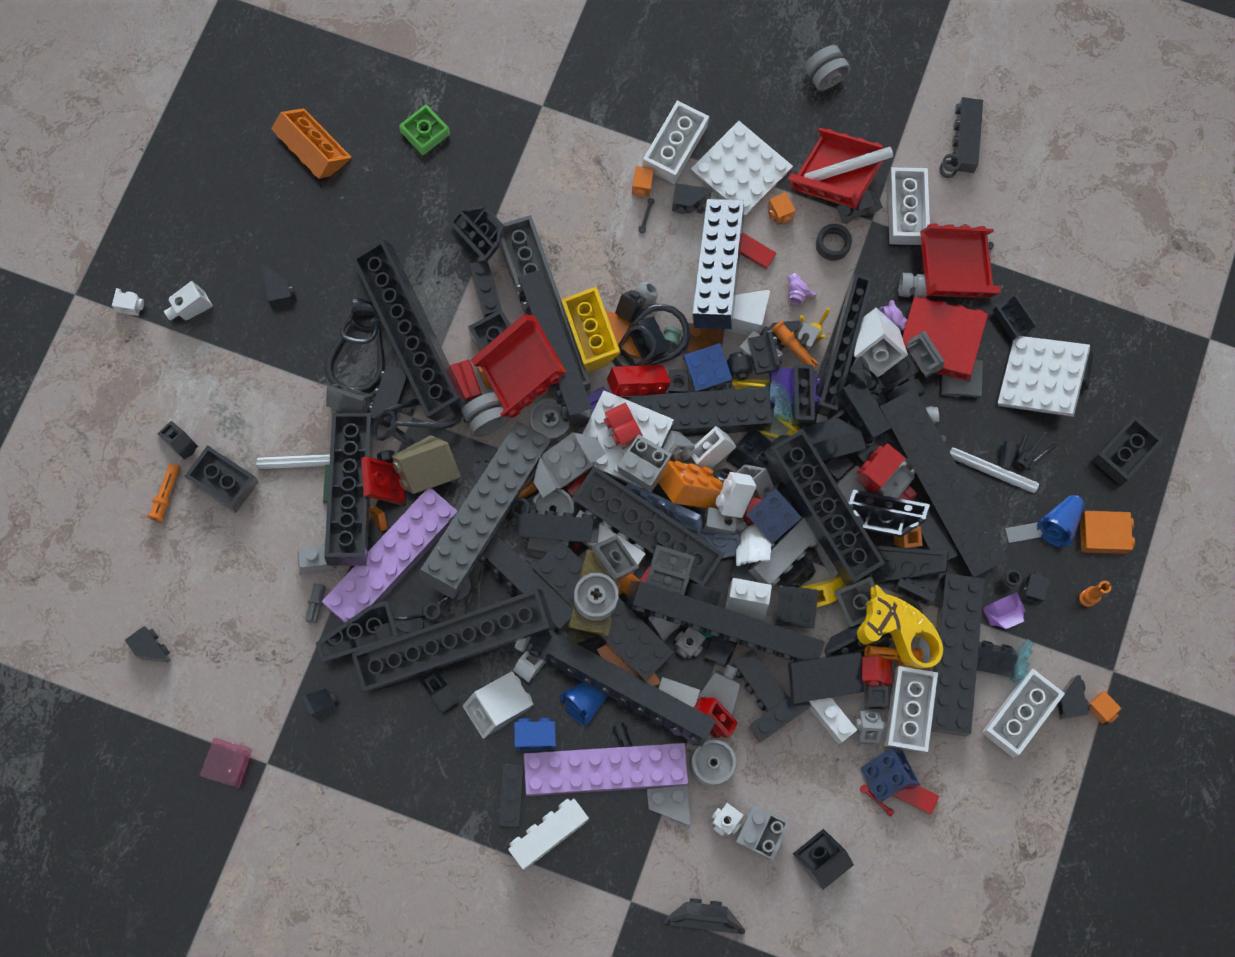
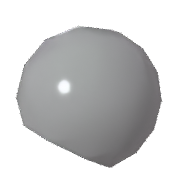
(647, 291)

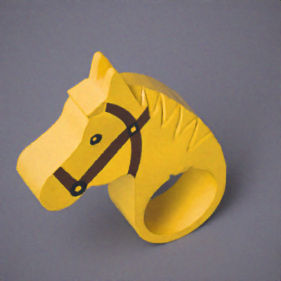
(903, 622)

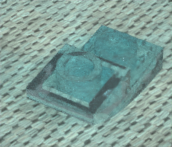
(780, 396)
(1020, 666)

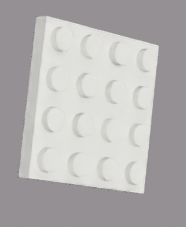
(741, 167)
(1044, 375)
(652, 425)

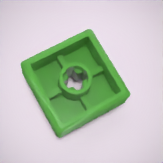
(424, 119)

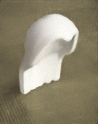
(753, 546)

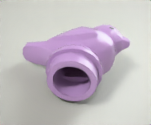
(798, 290)
(894, 314)

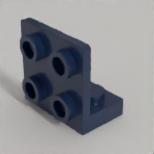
(774, 515)
(889, 774)

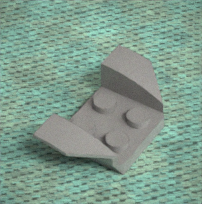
(566, 462)

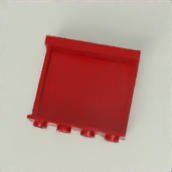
(832, 149)
(957, 261)
(953, 332)
(520, 365)

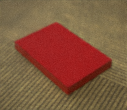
(381, 481)

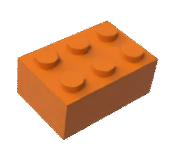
(690, 484)

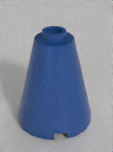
(1061, 523)
(582, 702)

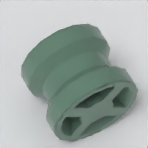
(672, 336)

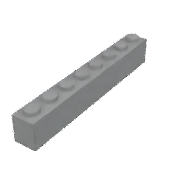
(797, 539)

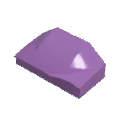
(1005, 612)

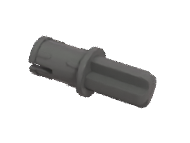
(315, 603)

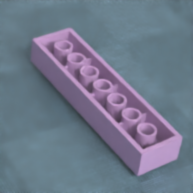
(391, 556)
(605, 769)

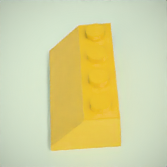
(591, 329)

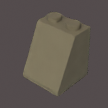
(425, 465)

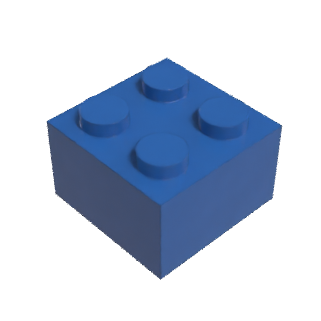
(707, 367)
(535, 735)

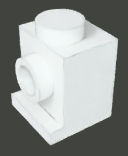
(127, 303)

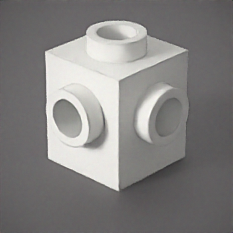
(732, 815)

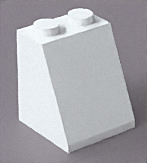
(749, 312)
(879, 342)
(748, 598)
(497, 704)

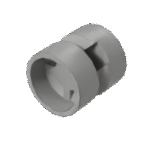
(912, 285)

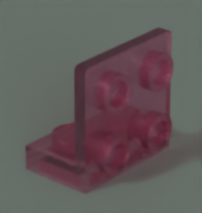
(226, 762)

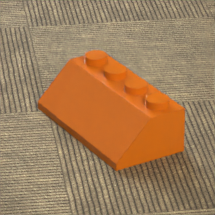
(310, 142)

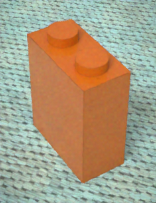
(1106, 532)

